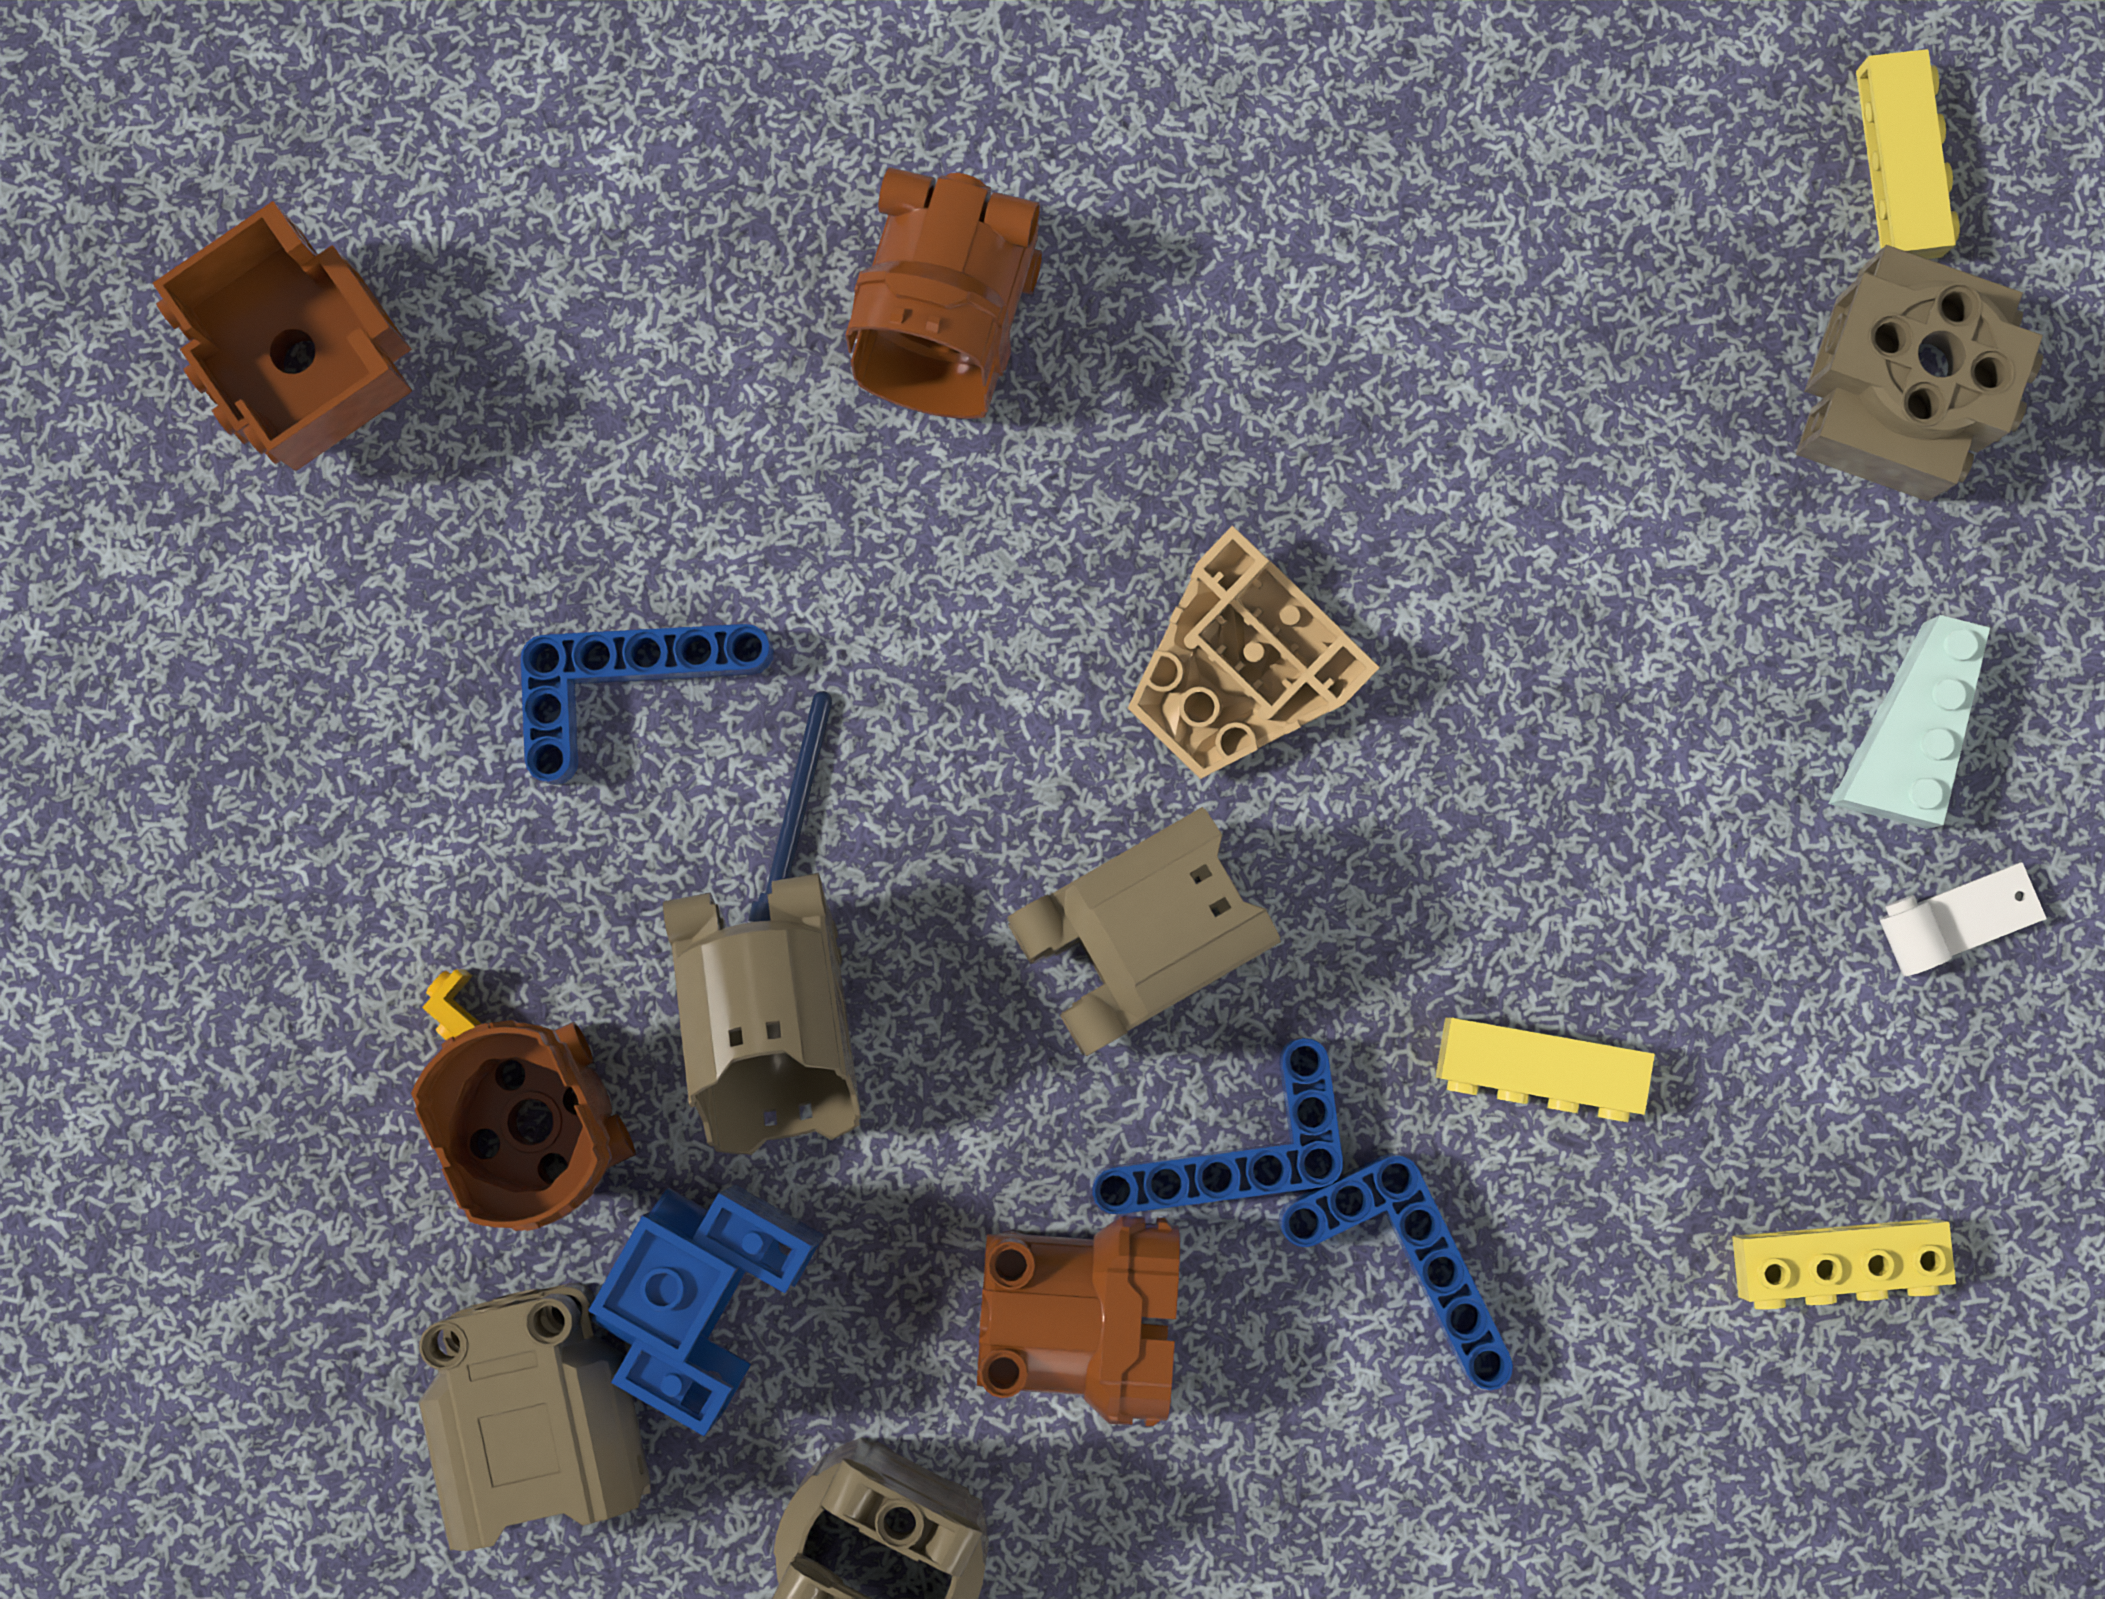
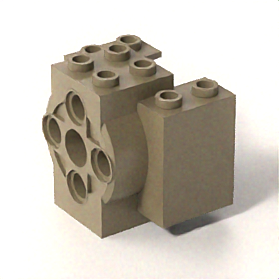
(1883, 409)

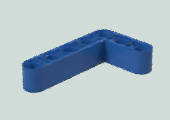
(621, 668)
(1242, 1160)
(1419, 1251)

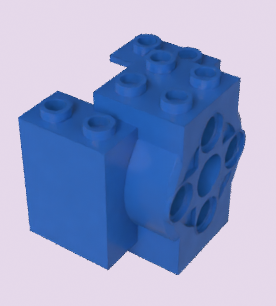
(676, 1286)

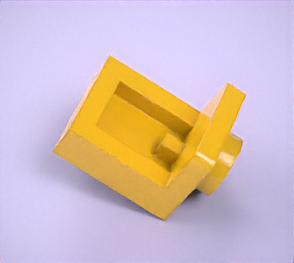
(444, 1009)

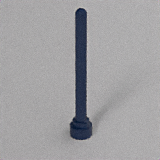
(797, 801)

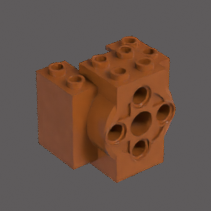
(254, 300)

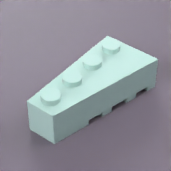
(1918, 731)

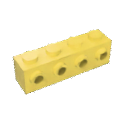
(1844, 1261)

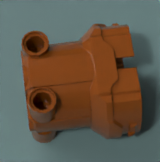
(942, 292)
(466, 1093)
(1071, 1314)

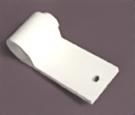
(1960, 918)

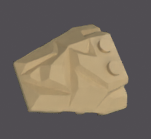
(1243, 661)

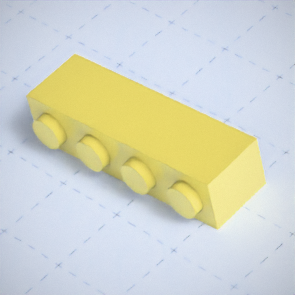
(1907, 153)
(1545, 1067)

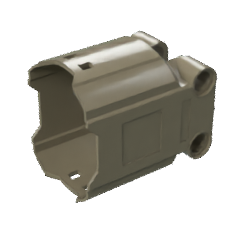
(1147, 929)
(763, 1017)
(528, 1417)
(860, 1487)

